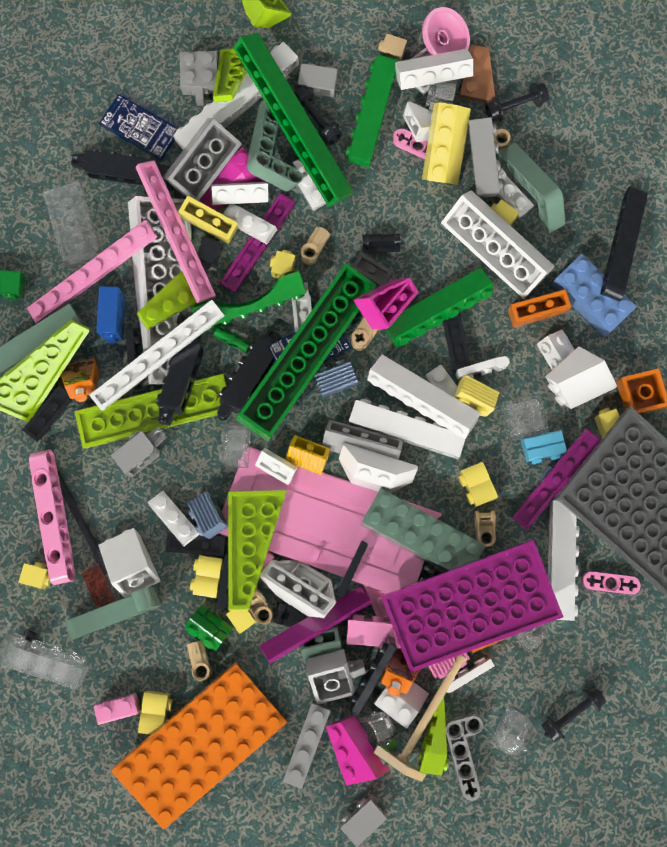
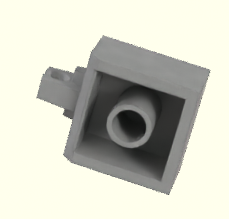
(198, 74)
(138, 451)
(333, 675)

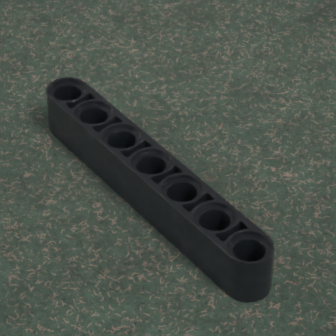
(624, 244)

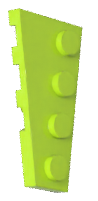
(229, 76)
(168, 302)

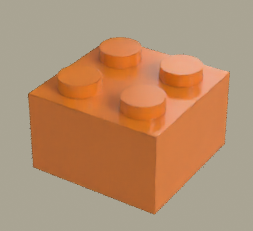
(643, 391)

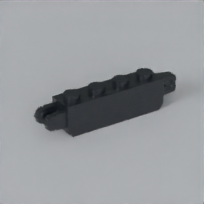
(113, 166)
(248, 376)
(179, 382)

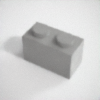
(318, 79)
(362, 821)

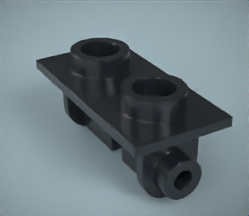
(381, 243)

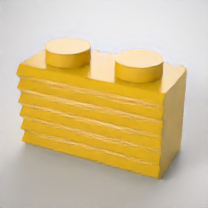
(307, 455)

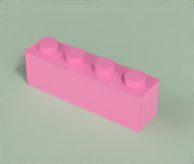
(369, 631)

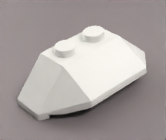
(375, 470)
(300, 586)

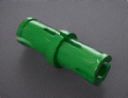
(232, 339)

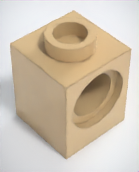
(393, 47)

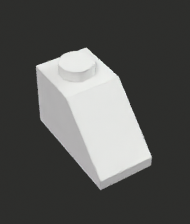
(418, 121)

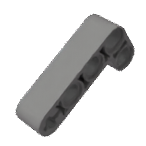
(465, 757)

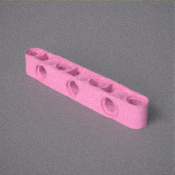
(55, 531)

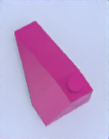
(233, 172)

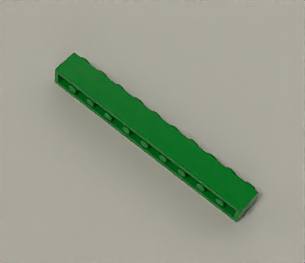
(292, 119)

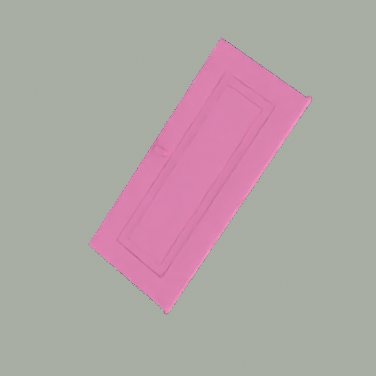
(324, 526)

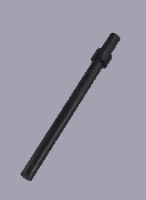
(82, 525)

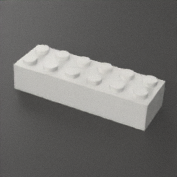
(497, 244)

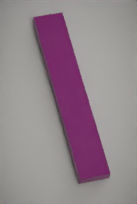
(254, 248)
(556, 479)
(314, 626)

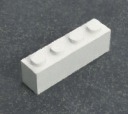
(434, 69)

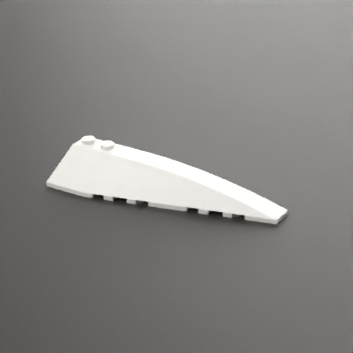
(153, 270)

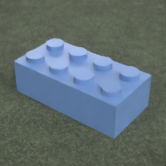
(583, 289)

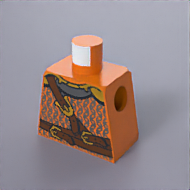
(81, 379)
(397, 675)

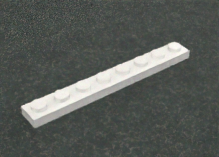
(156, 355)

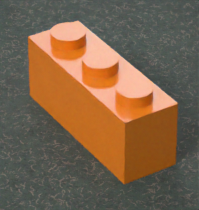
(539, 308)

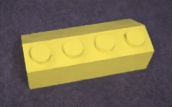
(446, 143)

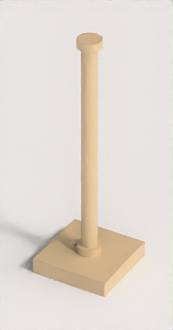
(401, 761)

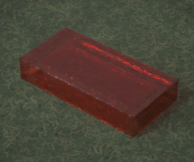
(98, 587)

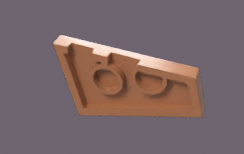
(480, 85)

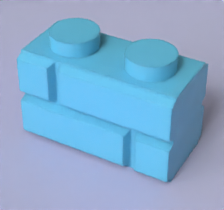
(544, 446)

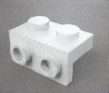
(555, 348)

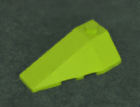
(266, 12)
(434, 748)

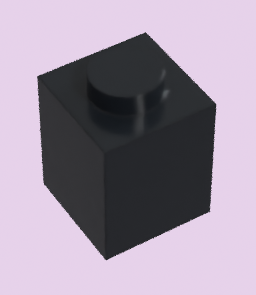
(209, 252)

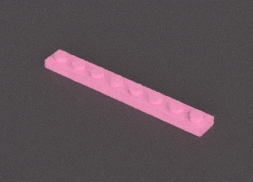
(175, 231)
(92, 271)

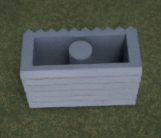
(335, 378)
(207, 515)

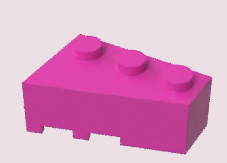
(386, 302)
(354, 751)

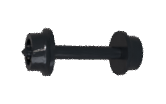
(538, 94)
(330, 133)
(594, 698)

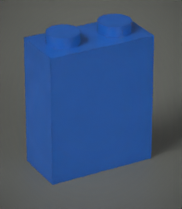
(111, 314)

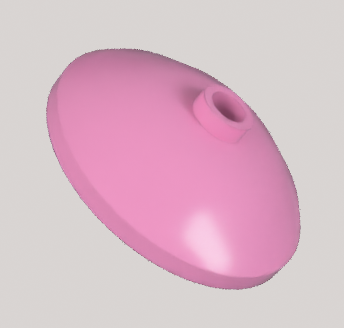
(445, 31)

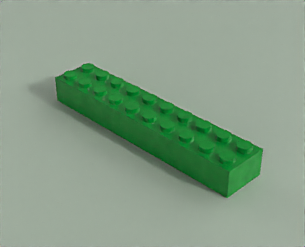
(304, 353)

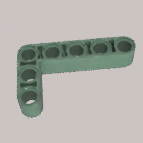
(260, 158)
(537, 184)
(113, 613)

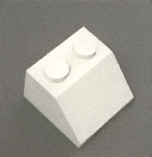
(404, 706)

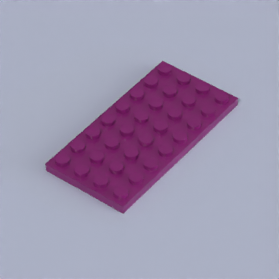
(472, 606)

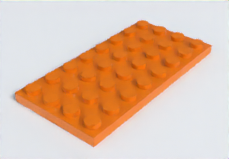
(199, 745)

